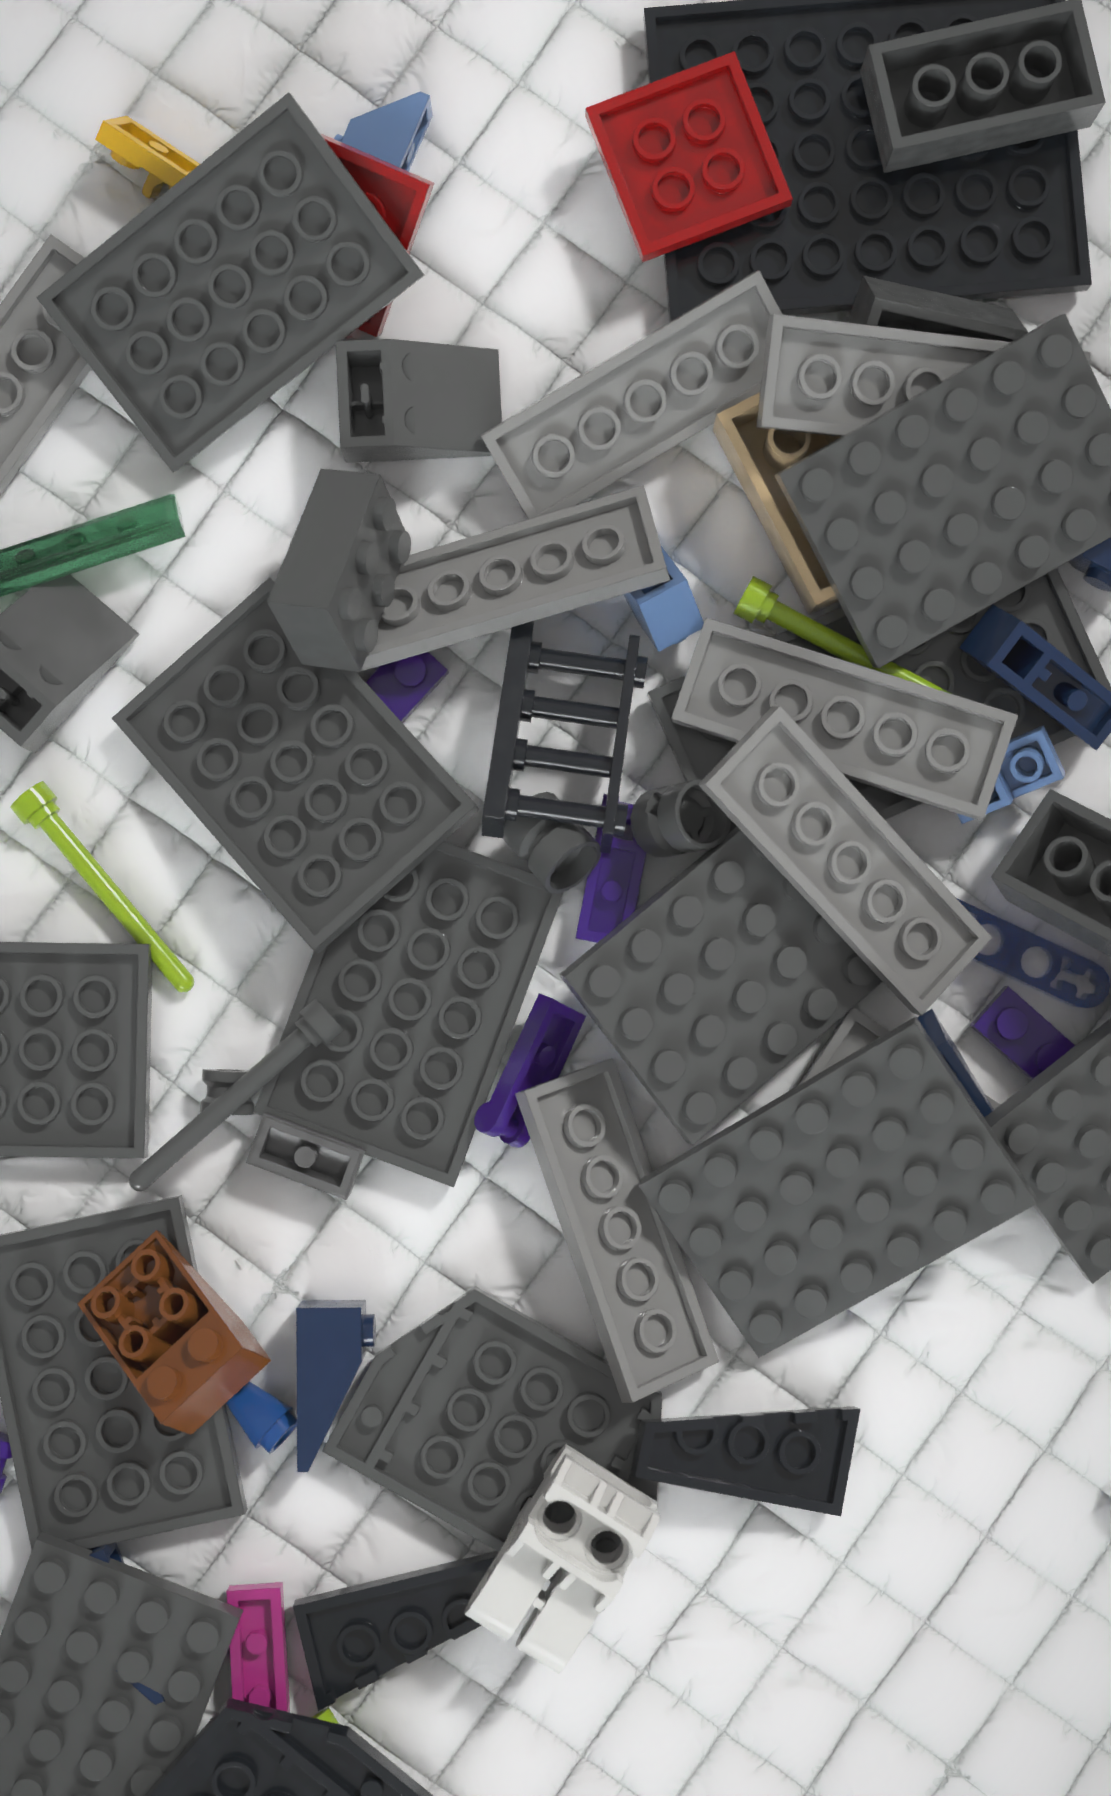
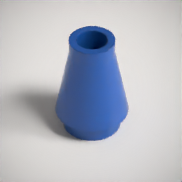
(262, 1417)

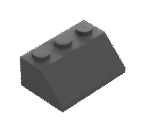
(923, 310)

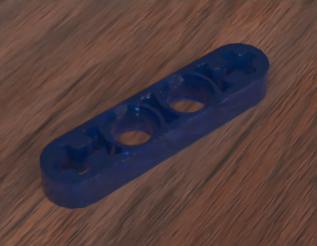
(1017, 940)

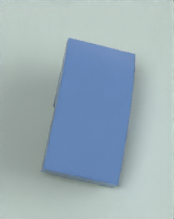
(1026, 767)

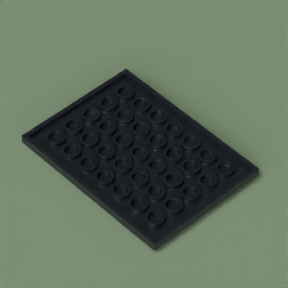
(954, 226)

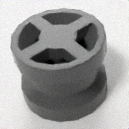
(218, 1082)

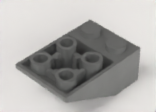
(415, 399)
(52, 655)

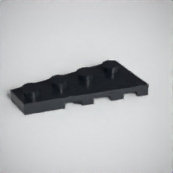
(760, 1456)
(382, 1623)

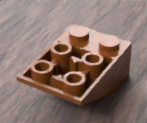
(173, 1335)

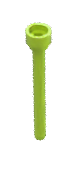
(762, 604)
(40, 810)

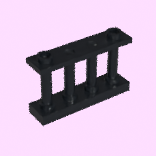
(513, 753)

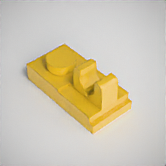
(140, 148)

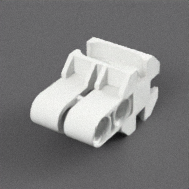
(539, 1547)

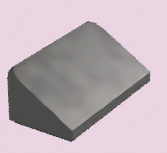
(306, 1156)

